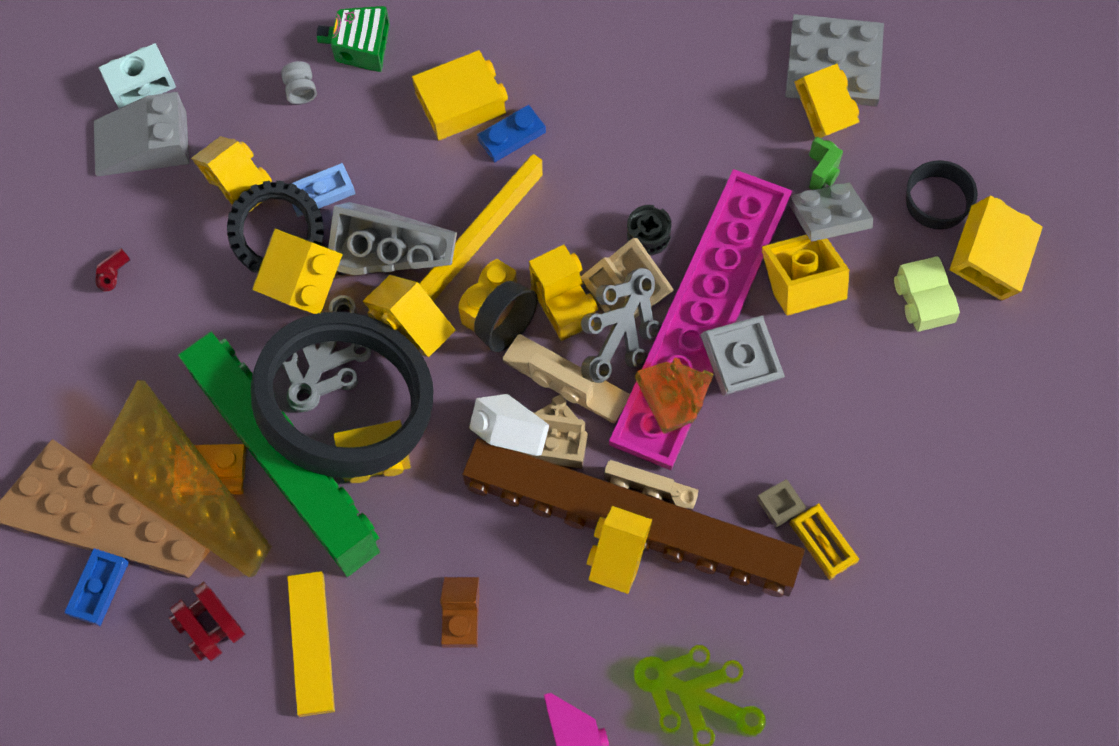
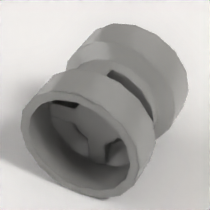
(298, 82)

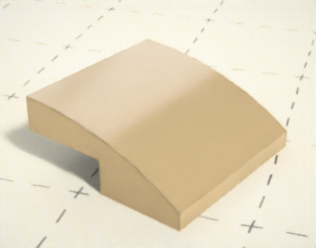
(616, 268)

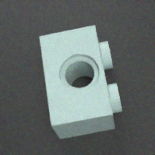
(137, 75)

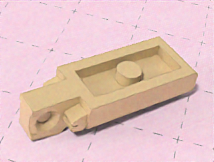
(651, 484)

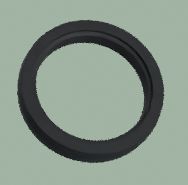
(324, 458)

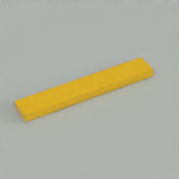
(484, 225)

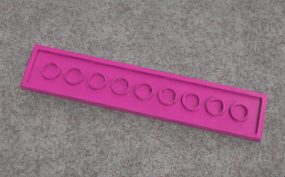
(706, 299)

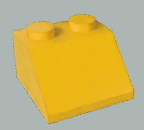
(297, 271)
(805, 273)

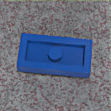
(511, 133)
(96, 587)

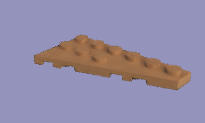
(82, 508)

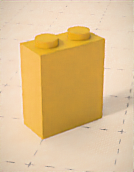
(460, 94)
(996, 248)

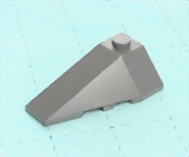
(386, 241)

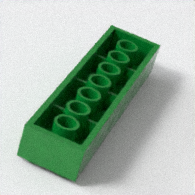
(314, 496)

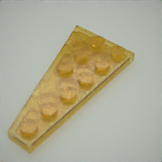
(166, 472)

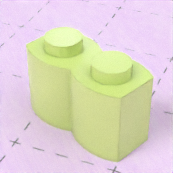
(927, 294)

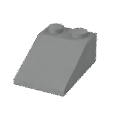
(142, 136)

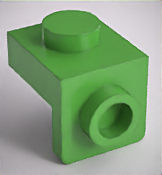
(829, 157)

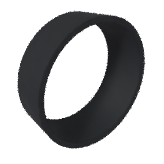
(946, 170)
(516, 320)

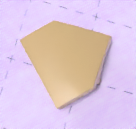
(565, 436)

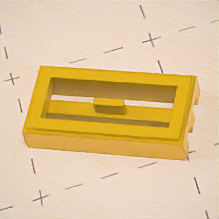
(840, 566)

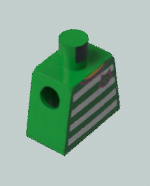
(358, 36)

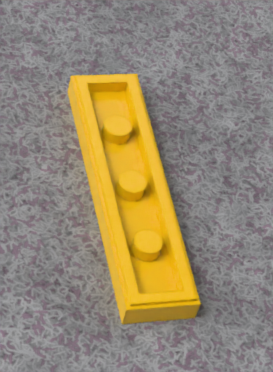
(310, 644)

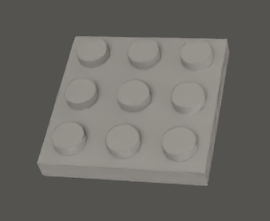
(849, 43)

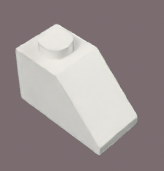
(508, 424)

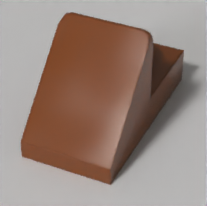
(460, 612)

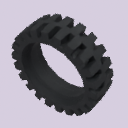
(260, 193)

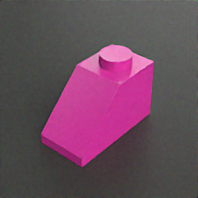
(572, 725)

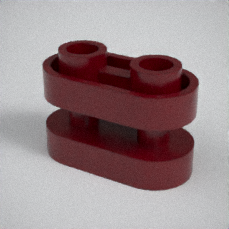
(204, 642)

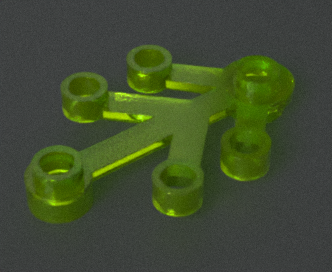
(693, 694)

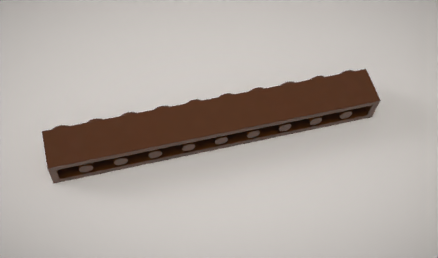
(673, 531)

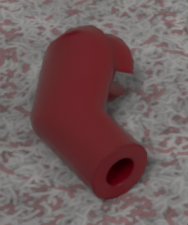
(108, 270)

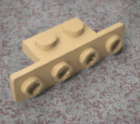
(565, 378)

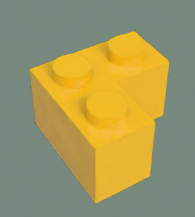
(230, 167)
(559, 290)
(411, 312)

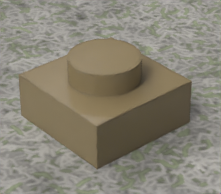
(781, 503)

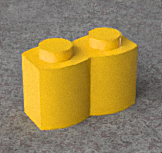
(490, 278)

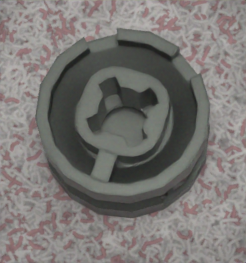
(650, 227)

